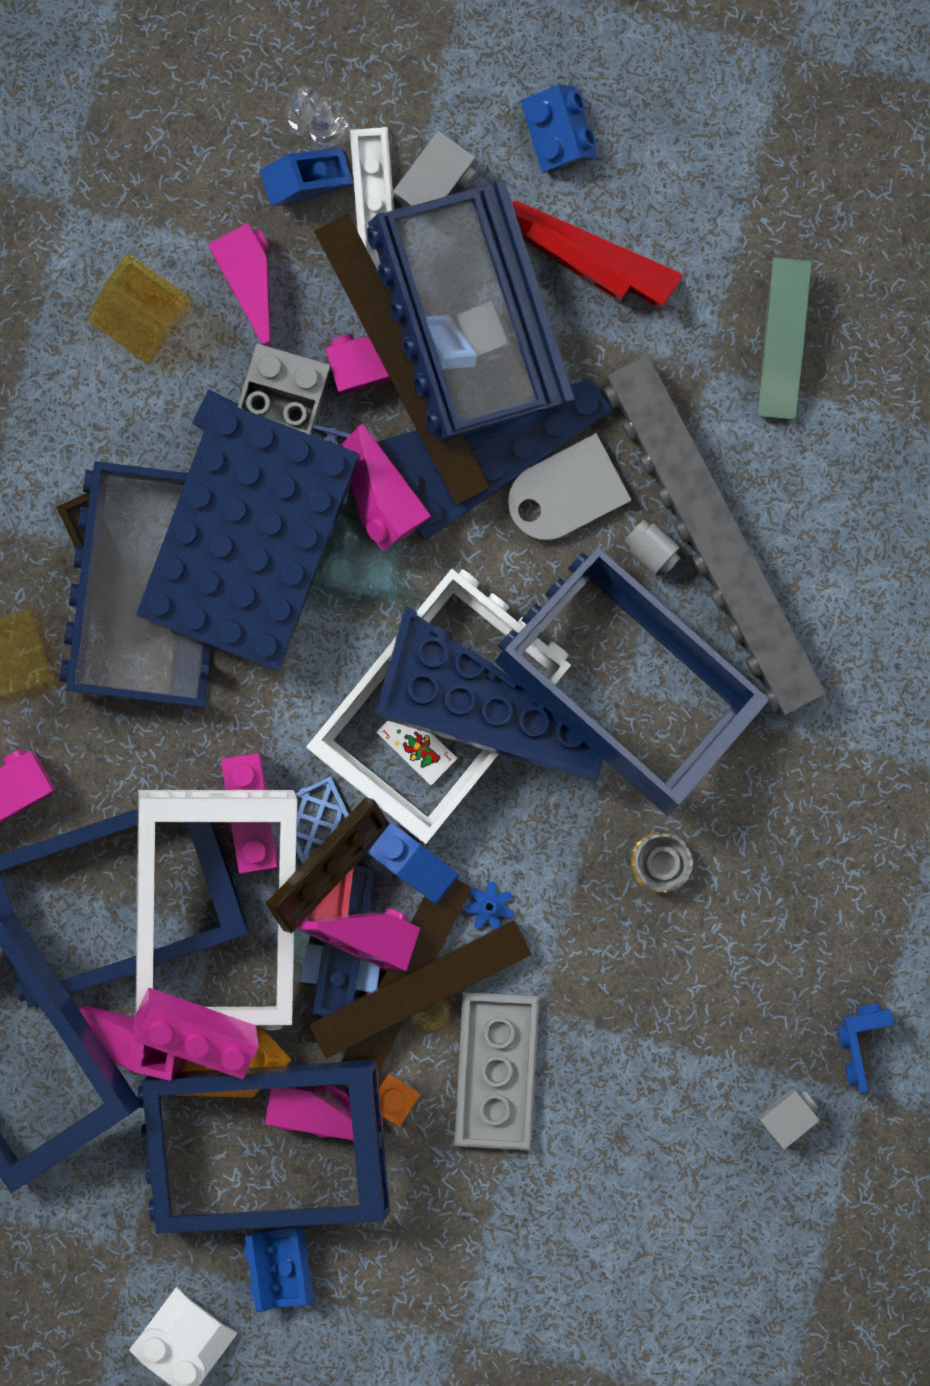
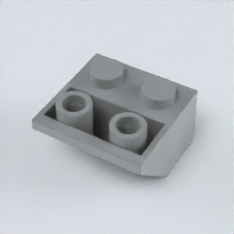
(285, 387)

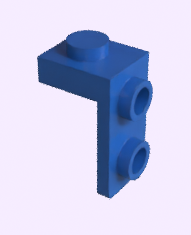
(868, 1017)

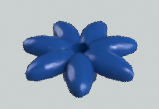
(480, 906)

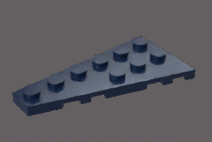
(499, 451)

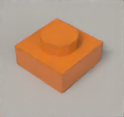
(396, 1099)

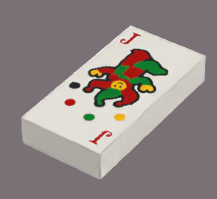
(418, 749)

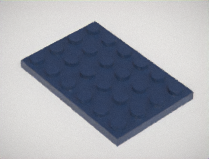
(248, 534)

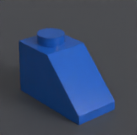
(305, 176)
(413, 863)

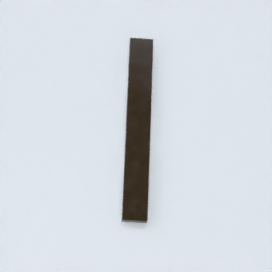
(372, 305)

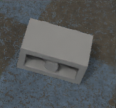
(436, 172)

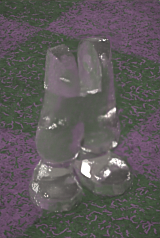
(316, 114)

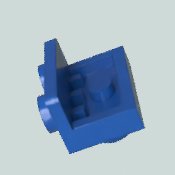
(559, 127)
(279, 1268)

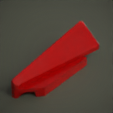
(596, 259)

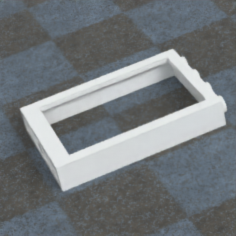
(368, 783)
(216, 807)

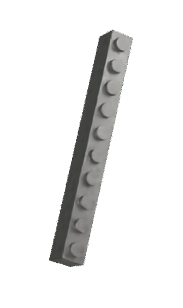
(714, 536)

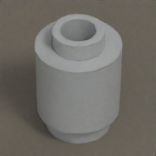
(652, 548)

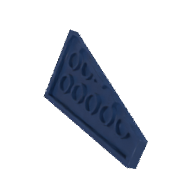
(467, 699)

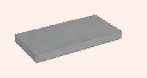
(496, 1071)

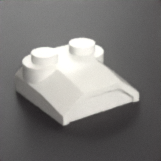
(182, 1341)

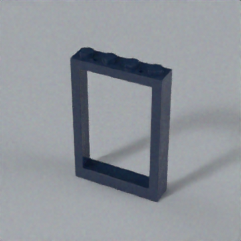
(675, 636)
(215, 872)
(85, 1047)
(367, 1138)

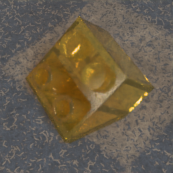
(139, 308)

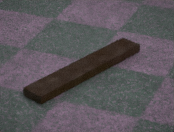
(434, 926)
(419, 989)

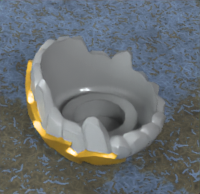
(661, 862)

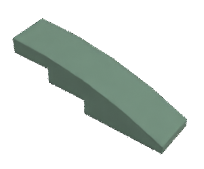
(784, 338)

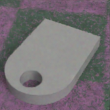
(569, 489)

